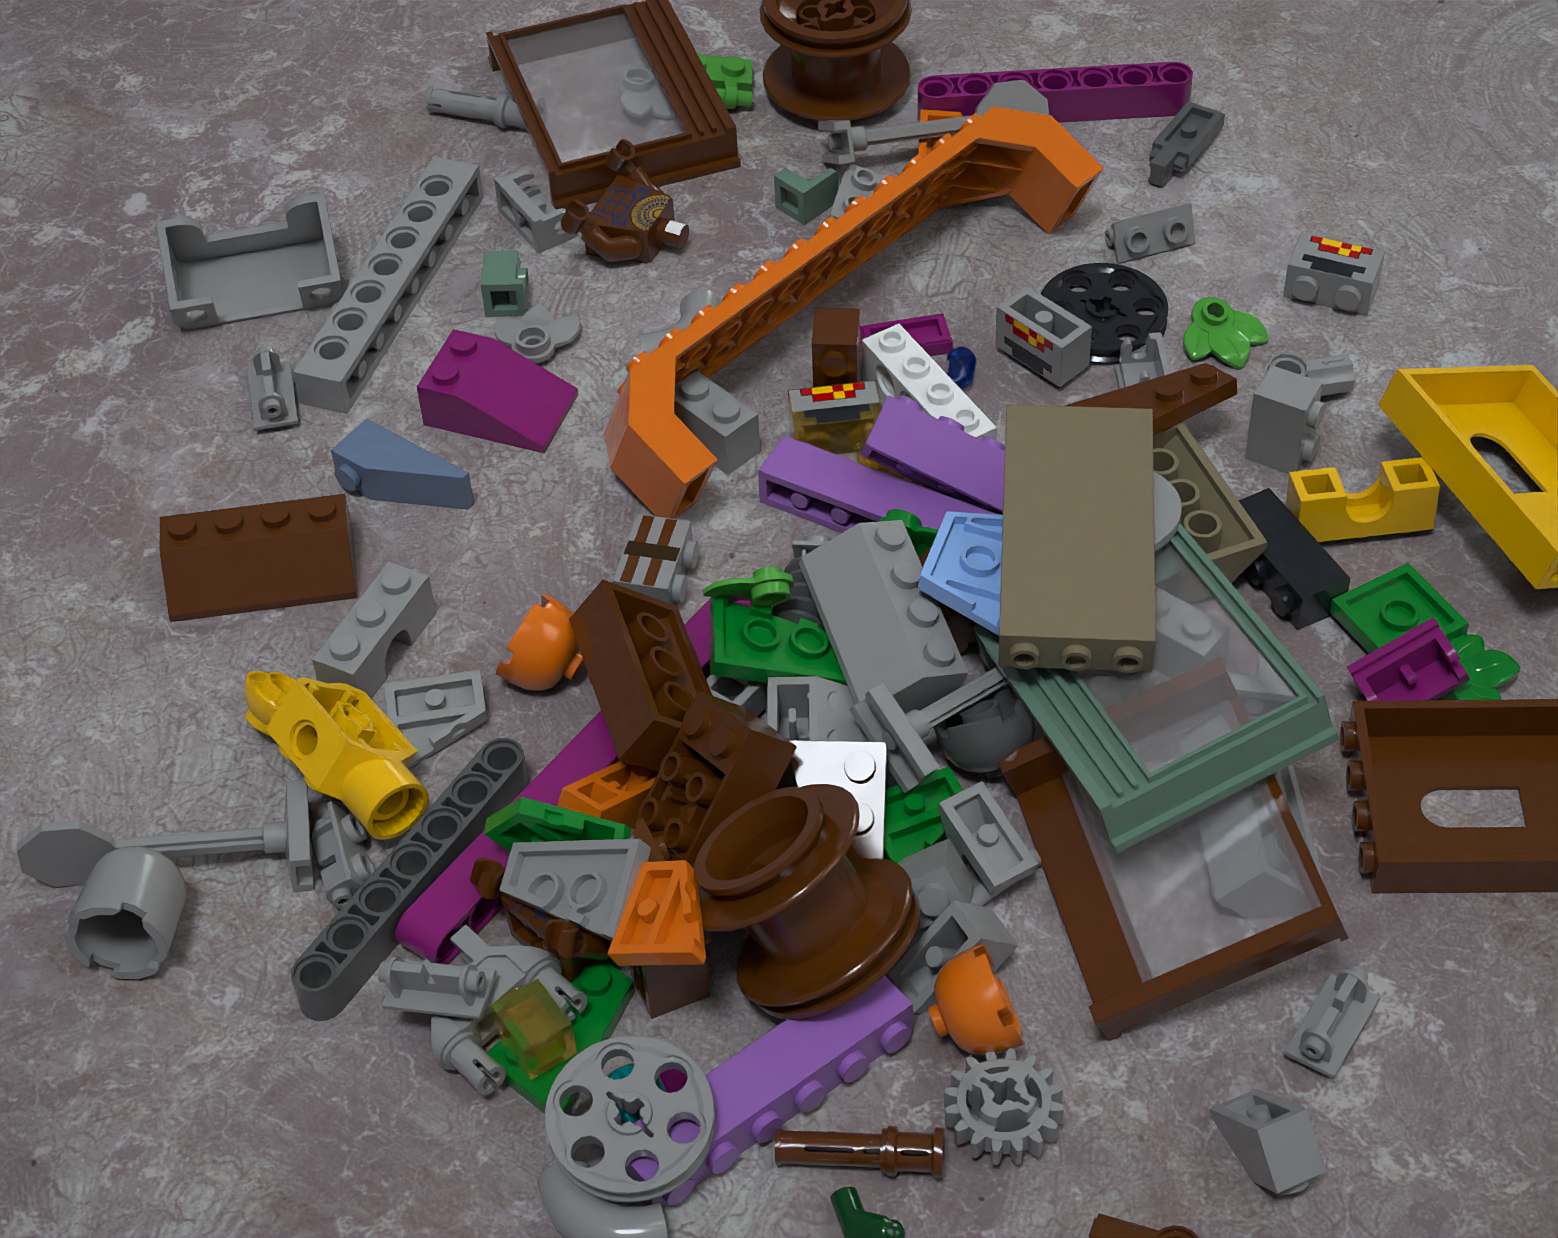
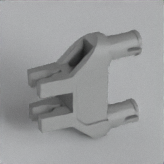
(459, 1040)

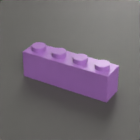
(937, 454)

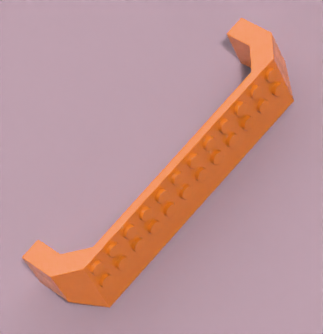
(986, 159)

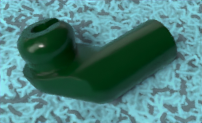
(860, 1223)

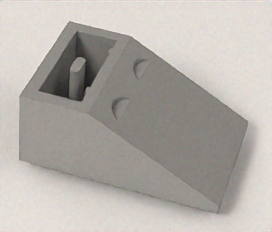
(812, 711)

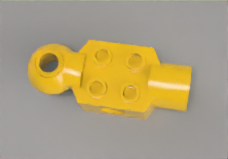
(340, 747)

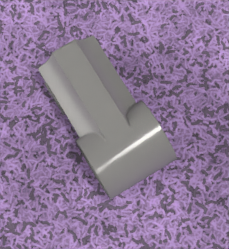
(1333, 371)

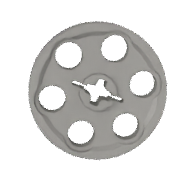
(627, 1142)

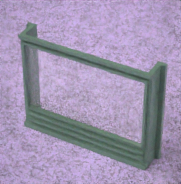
(1197, 728)

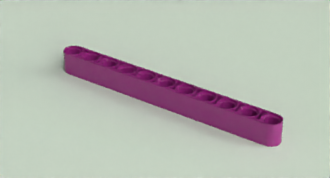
(452, 897)

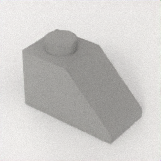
(954, 931)
(1271, 1140)

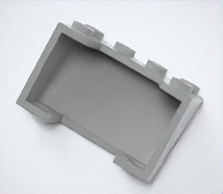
(250, 269)

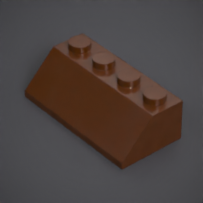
(258, 557)
(639, 669)

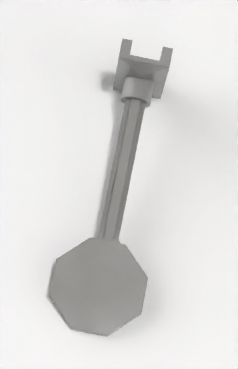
(846, 139)
(906, 752)
(70, 849)

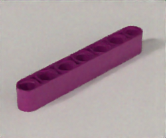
(1073, 92)

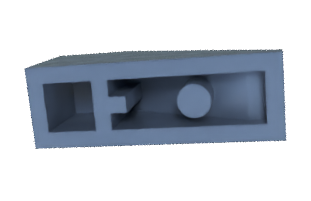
(397, 470)

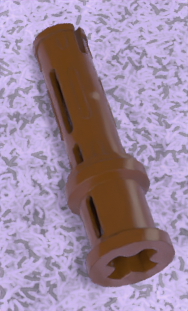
(793, 1149)

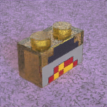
(833, 414)

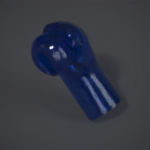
(962, 366)

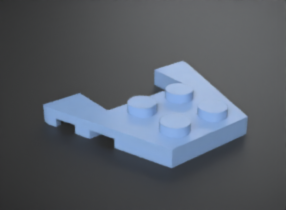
(966, 566)

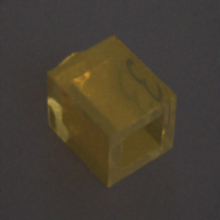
(534, 1028)

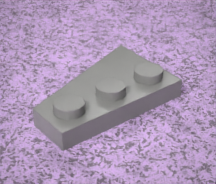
(576, 879)

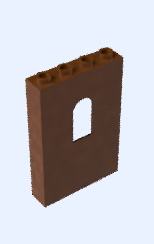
(1435, 745)

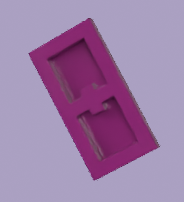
(1410, 667)

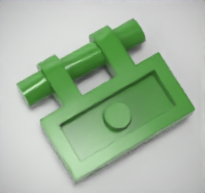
(731, 79)

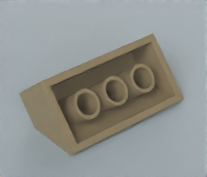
(1208, 504)

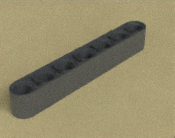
(426, 851)

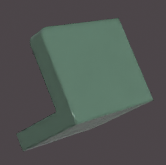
(805, 198)

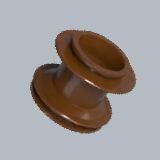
(836, 56)
(812, 916)

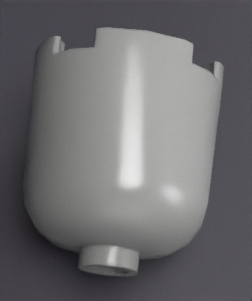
(127, 912)

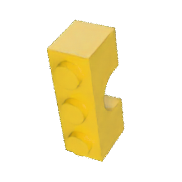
(1398, 502)

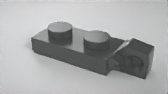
(1183, 141)

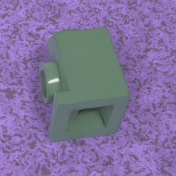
(504, 284)

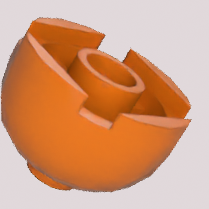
(542, 648)
(975, 1005)

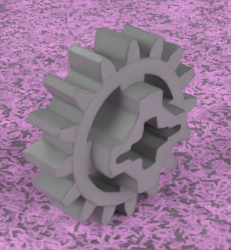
(1005, 1110)

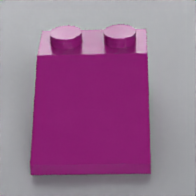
(493, 393)

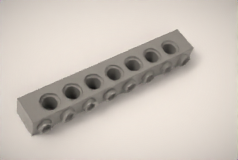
(388, 286)

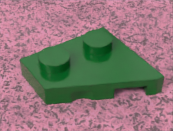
(914, 816)
(541, 822)

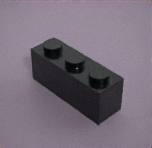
(1294, 567)

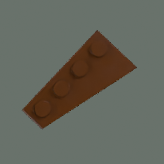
(1172, 395)

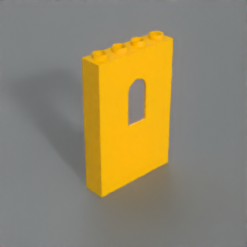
(1508, 405)

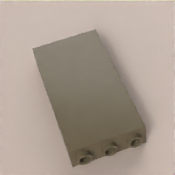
(1078, 539)

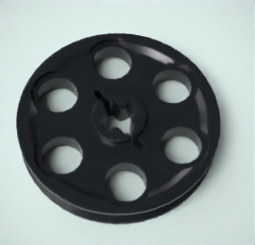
(1108, 309)

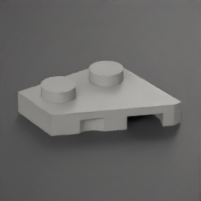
(436, 709)

